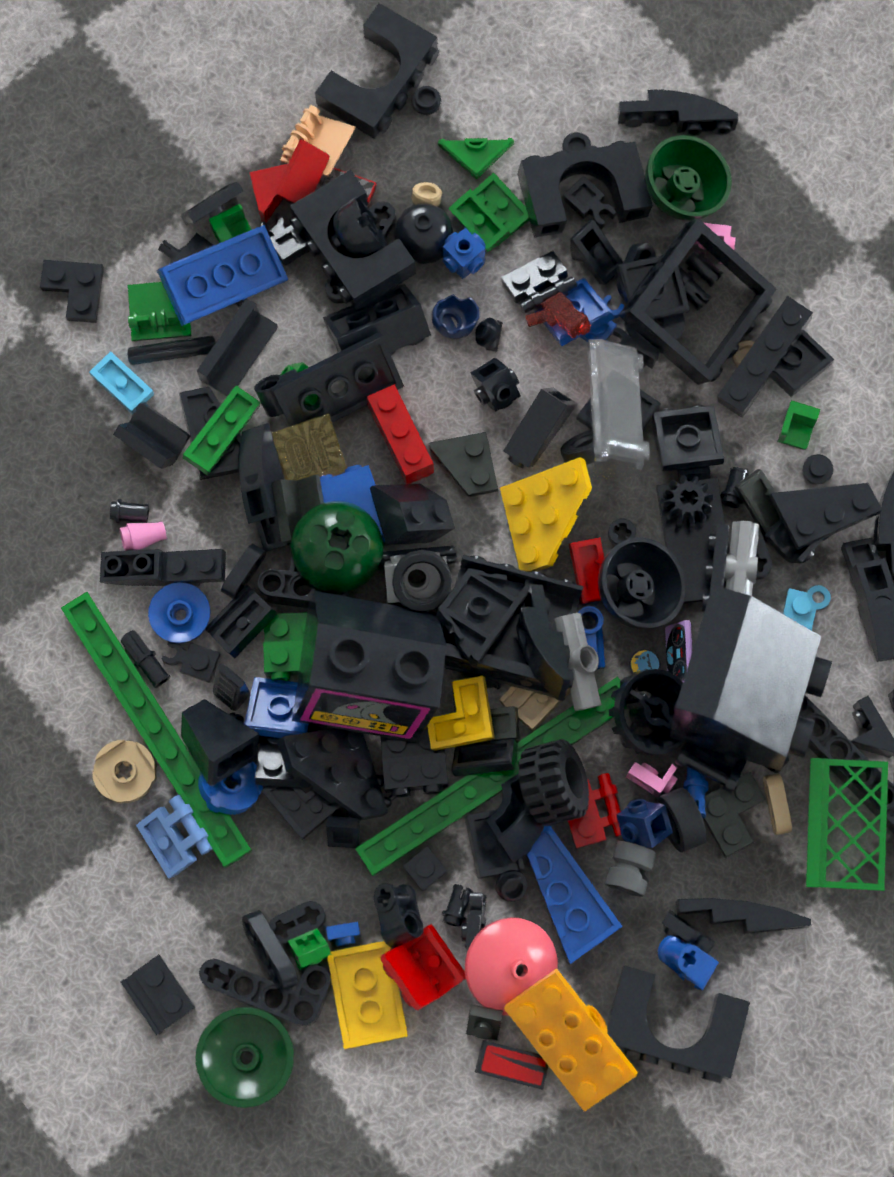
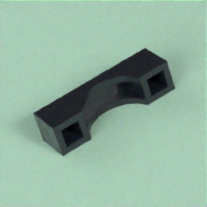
(764, 356)

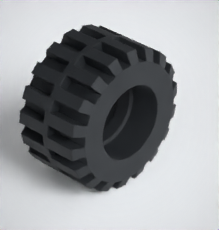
(553, 782)

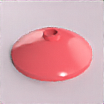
(498, 952)

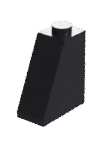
(539, 427)
(217, 741)

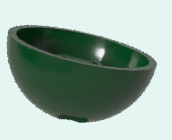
(687, 178)
(322, 555)

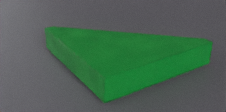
(476, 153)

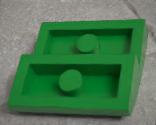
(490, 211)

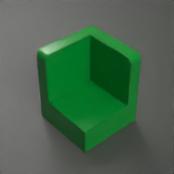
(229, 224)
(798, 425)

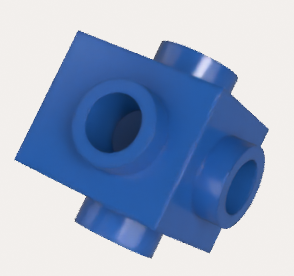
(464, 261)

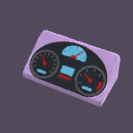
(678, 648)

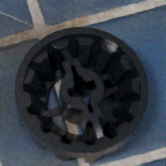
(646, 711)

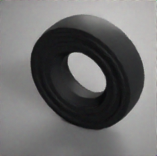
(579, 446)

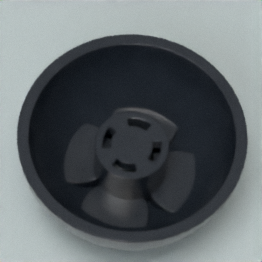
(655, 583)

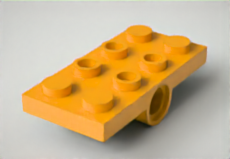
(571, 1039)

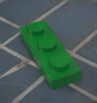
(221, 430)

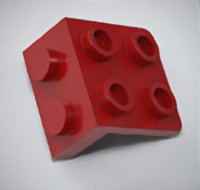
(423, 968)

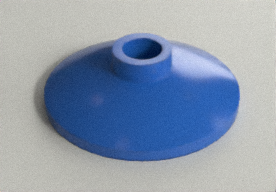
(175, 598)

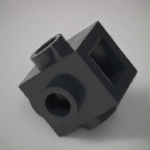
(495, 384)

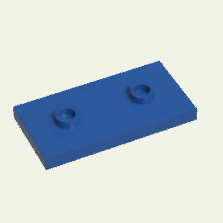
(222, 275)

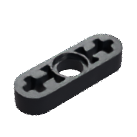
(269, 950)

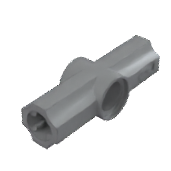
(742, 559)
(582, 660)

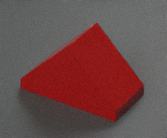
(265, 185)

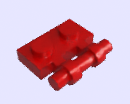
(589, 828)

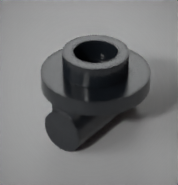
(488, 334)

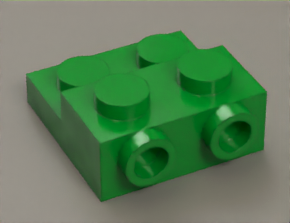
(283, 645)

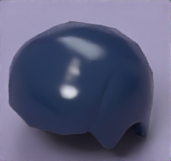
(462, 310)

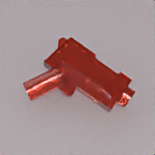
(562, 312)

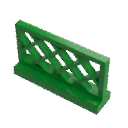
(818, 824)

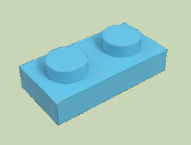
(121, 382)

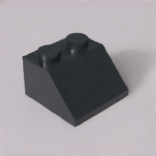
(411, 513)

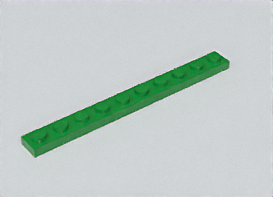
(153, 725)
(478, 788)

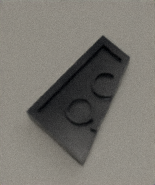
(198, 408)
(821, 512)

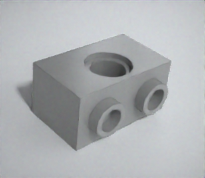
(422, 590)

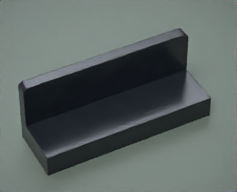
(236, 348)

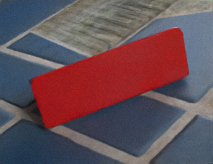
(302, 172)

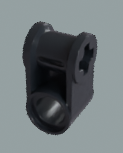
(400, 916)

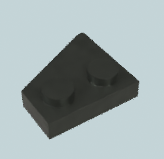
(468, 462)

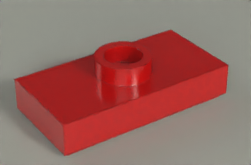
(586, 562)

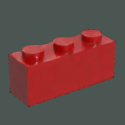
(400, 434)

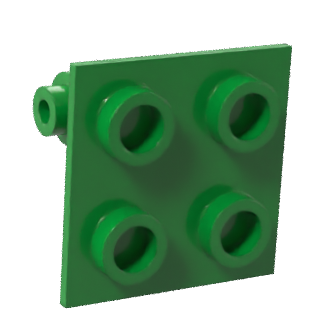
(153, 313)

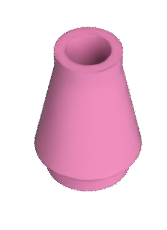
(141, 535)

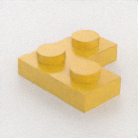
(470, 723)

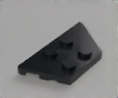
(480, 610)

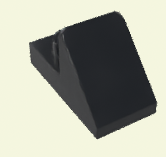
(595, 251)
(878, 737)

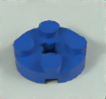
(232, 801)

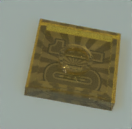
(309, 449)

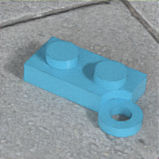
(802, 607)

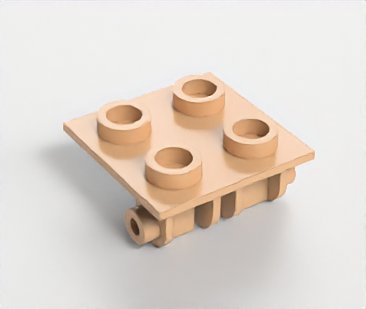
(320, 132)

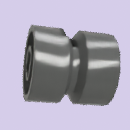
(630, 868)

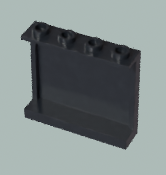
(505, 658)

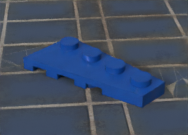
(571, 899)

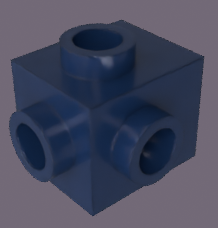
(644, 823)

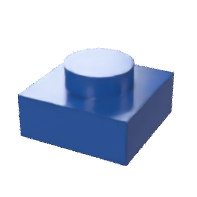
(344, 933)

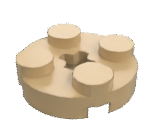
(124, 789)

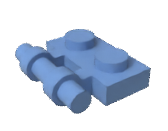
(166, 840)

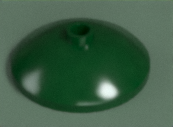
(221, 1051)

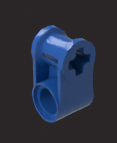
(687, 961)

